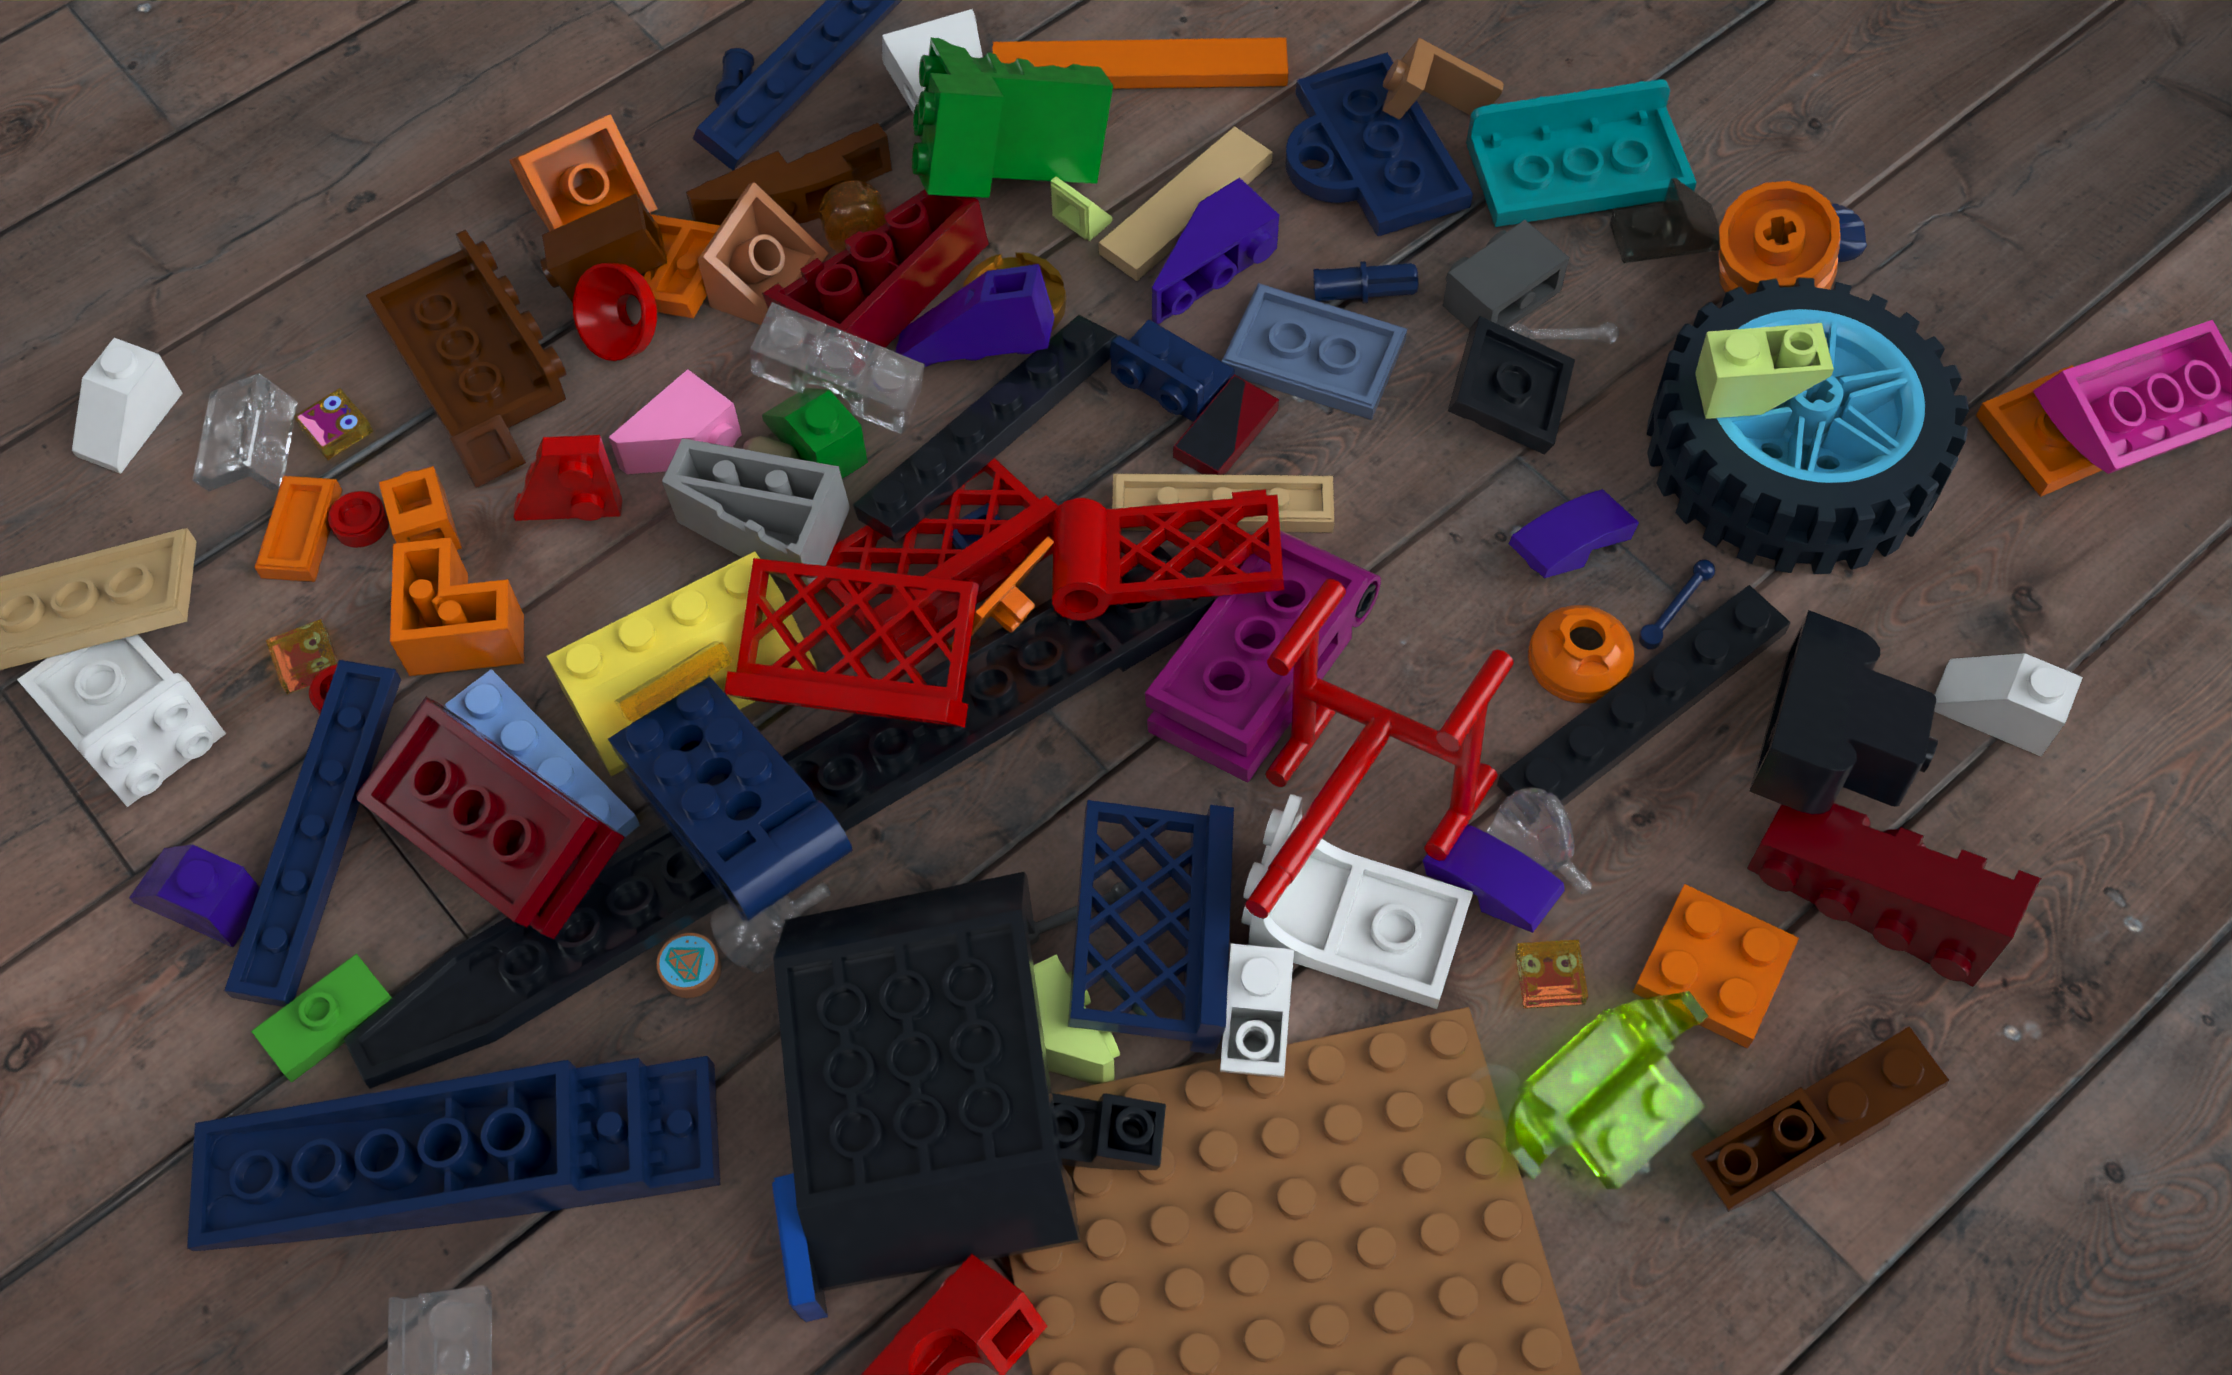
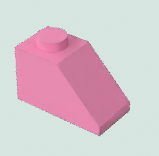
(682, 410)

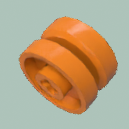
(1778, 234)

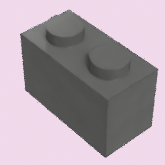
(1506, 277)

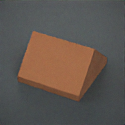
(753, 253)

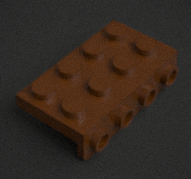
(469, 341)

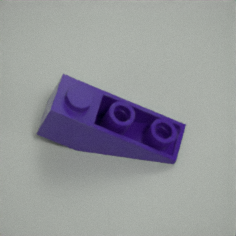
(1218, 242)
(988, 317)

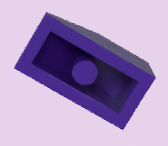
(199, 892)

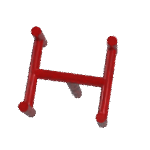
(1312, 710)

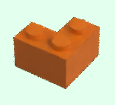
(443, 620)

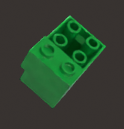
(1005, 121)

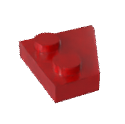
(569, 482)

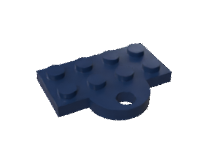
(1383, 162)

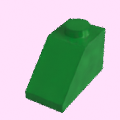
(819, 429)

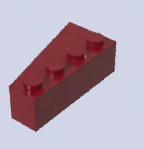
(891, 271)
(1896, 888)

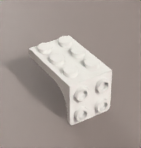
(124, 713)
(1360, 917)

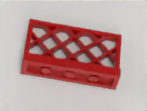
(984, 562)
(845, 692)

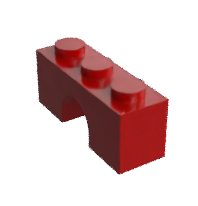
(968, 1320)

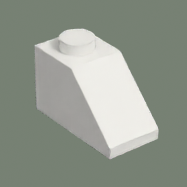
(121, 404)
(2008, 698)

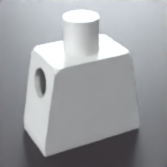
(905, 47)

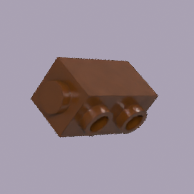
(612, 234)

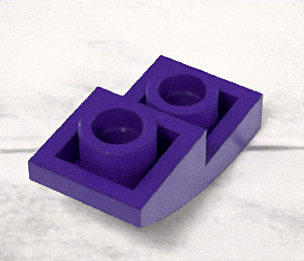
(1568, 533)
(1500, 876)

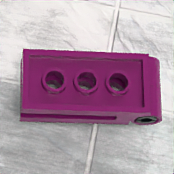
(1217, 687)

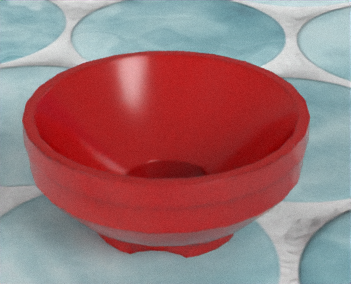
(602, 312)

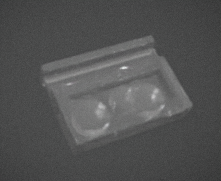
(441, 1333)

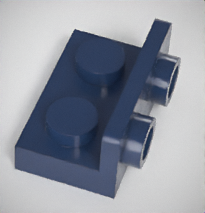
(1168, 370)

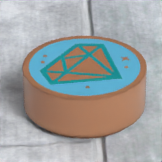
(689, 965)

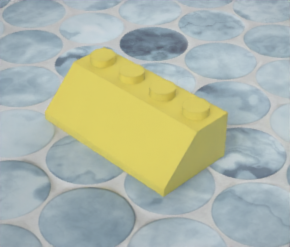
(657, 637)

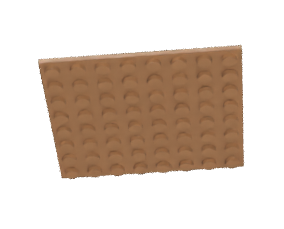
(1308, 1225)

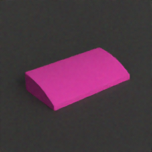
(2144, 398)

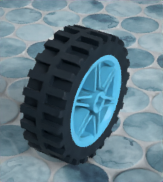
(1877, 427)

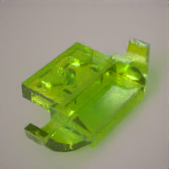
(1609, 1091)

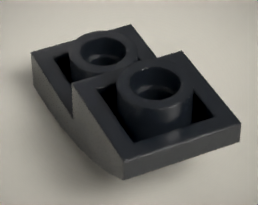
(1109, 1132)

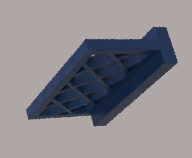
(1203, 938)

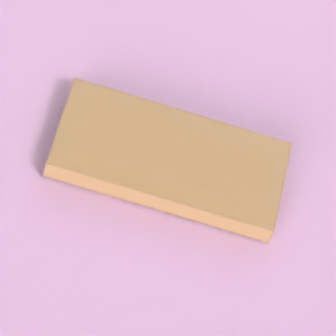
(95, 598)

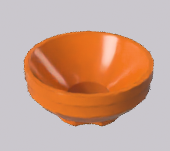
(1575, 672)

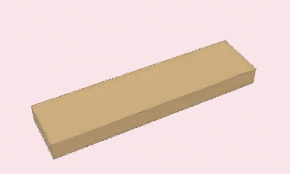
(1159, 222)
(1303, 501)

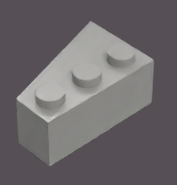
(758, 502)

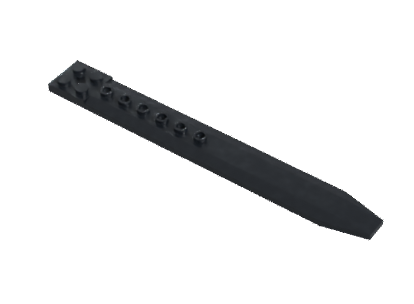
(658, 888)

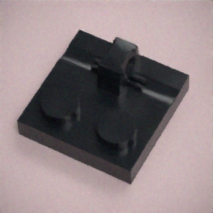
(1512, 385)

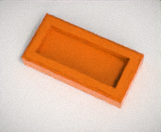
(297, 529)

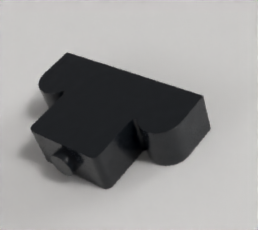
(1841, 723)

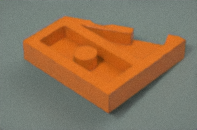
(679, 282)

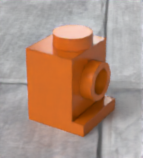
(418, 507)

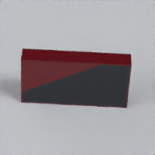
(1226, 427)

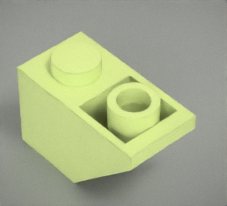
(1760, 368)
(1071, 1050)

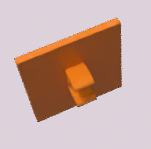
(1007, 602)

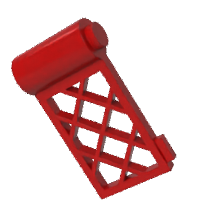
(1091, 563)

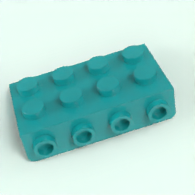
(1576, 152)

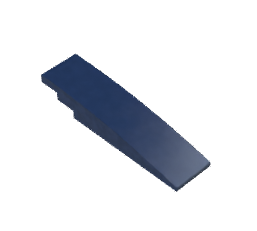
(455, 1152)

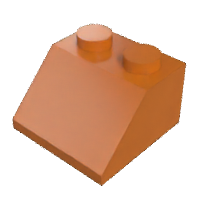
(580, 173)

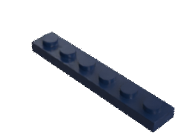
(788, 77)
(313, 835)

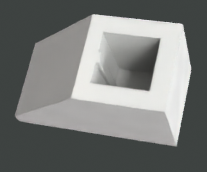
(1257, 1010)

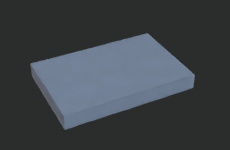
(1315, 351)

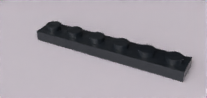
(984, 429)
(1649, 699)

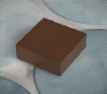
(487, 450)

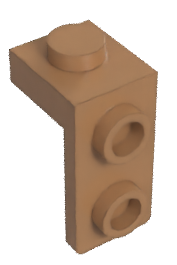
(1440, 75)

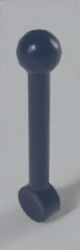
(1652, 634)

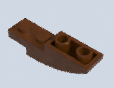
(797, 184)
(1819, 1121)

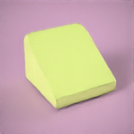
(1077, 210)

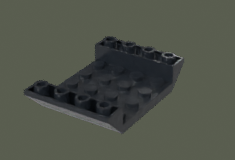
(920, 1084)

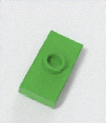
(321, 1018)

